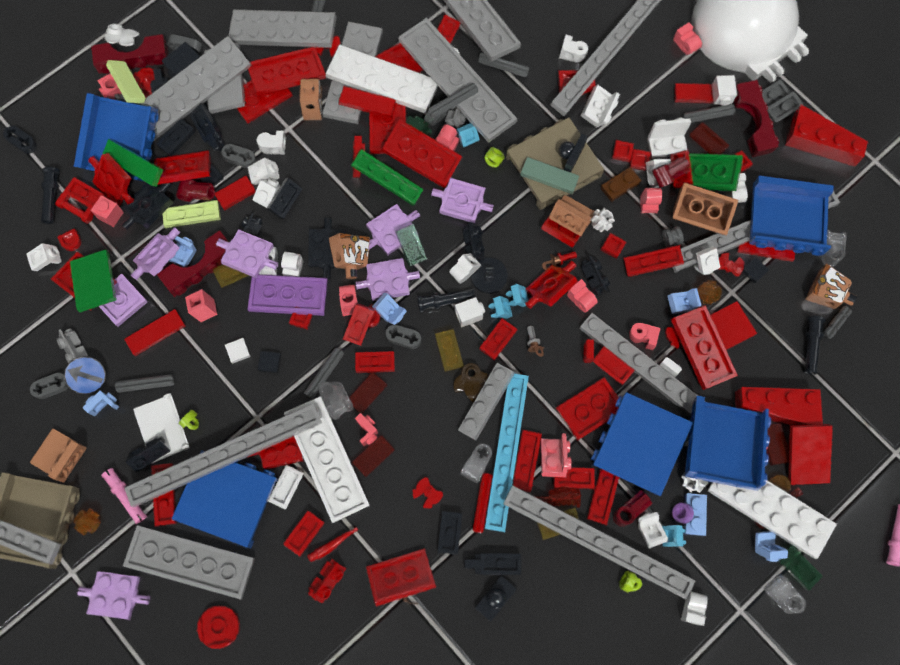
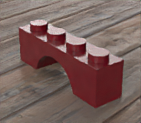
(150, 53)
(750, 98)
(178, 278)

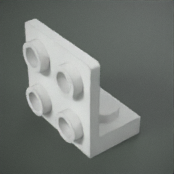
(668, 137)

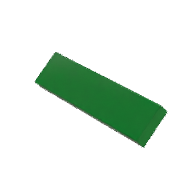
(133, 163)
(387, 177)

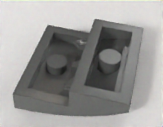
(780, 101)

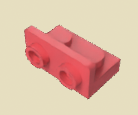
(554, 457)

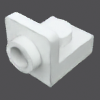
(42, 256)

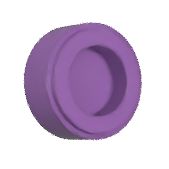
(682, 513)

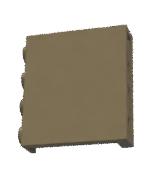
(544, 148)
(39, 508)

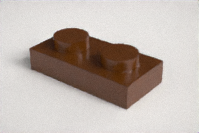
(620, 184)

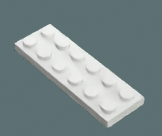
(382, 78)
(330, 466)
(780, 514)

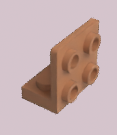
(571, 215)
(58, 455)

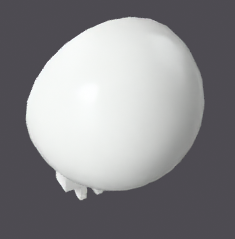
(750, 34)

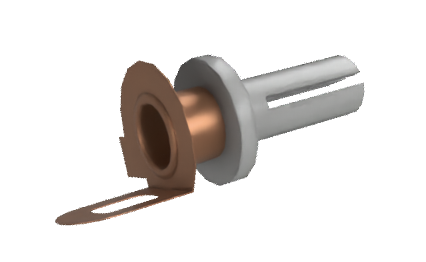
(533, 342)

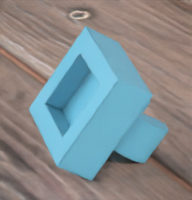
(467, 135)
(519, 294)
(502, 308)
(674, 535)

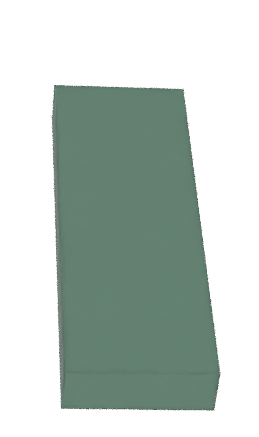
(549, 175)

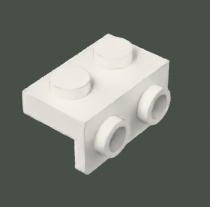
(599, 106)

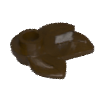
(470, 385)

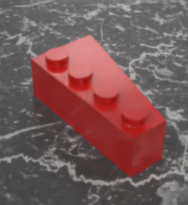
(824, 138)
(784, 404)

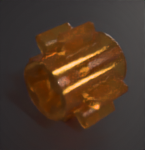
(709, 292)
(86, 521)

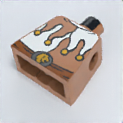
(311, 94)
(349, 253)
(830, 288)

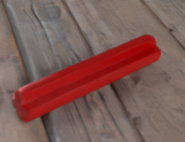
(482, 504)

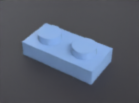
(697, 525)

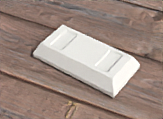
(286, 487)

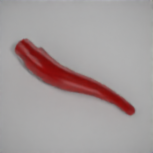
(330, 546)

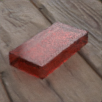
(709, 139)
(367, 392)
(777, 447)
(373, 456)

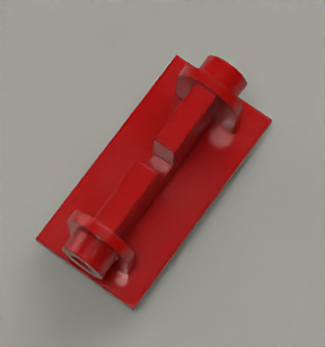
(321, 589)

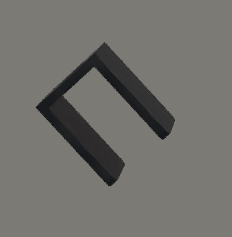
(180, 59)

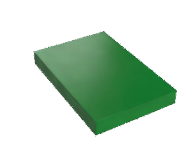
(716, 171)
(93, 281)

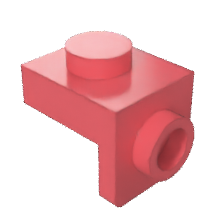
(367, 424)

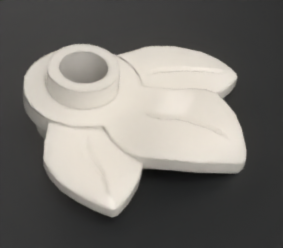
(116, 33)

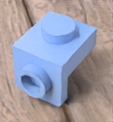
(185, 253)
(684, 301)
(389, 309)
(98, 402)
(767, 548)

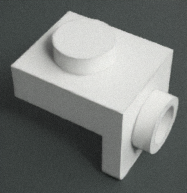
(263, 170)
(266, 191)
(707, 260)
(652, 529)

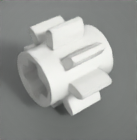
(602, 220)
(693, 484)

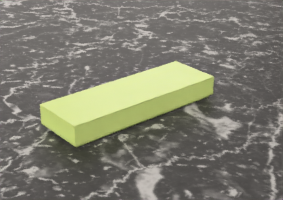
(125, 81)
(191, 214)

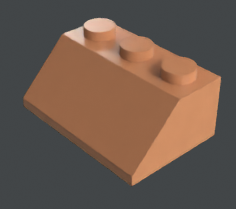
(704, 209)

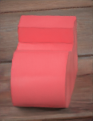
(687, 39)
(447, 137)
(650, 200)
(582, 296)
(347, 299)
(644, 333)

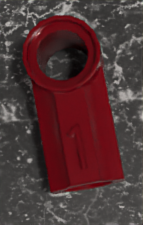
(668, 172)
(194, 190)
(632, 508)

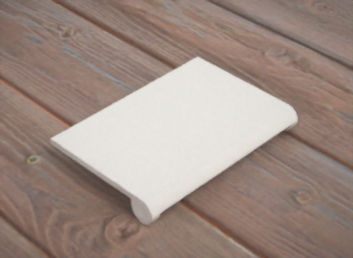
(162, 419)

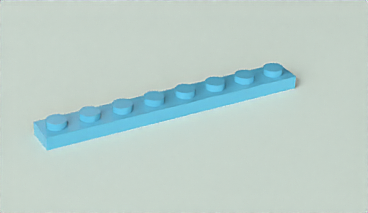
(506, 452)

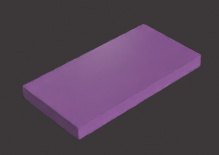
(285, 293)

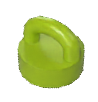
(495, 155)
(190, 416)
(628, 581)

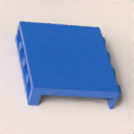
(118, 121)
(790, 215)
(641, 443)
(728, 445)
(227, 502)

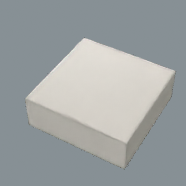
(237, 350)
(670, 366)

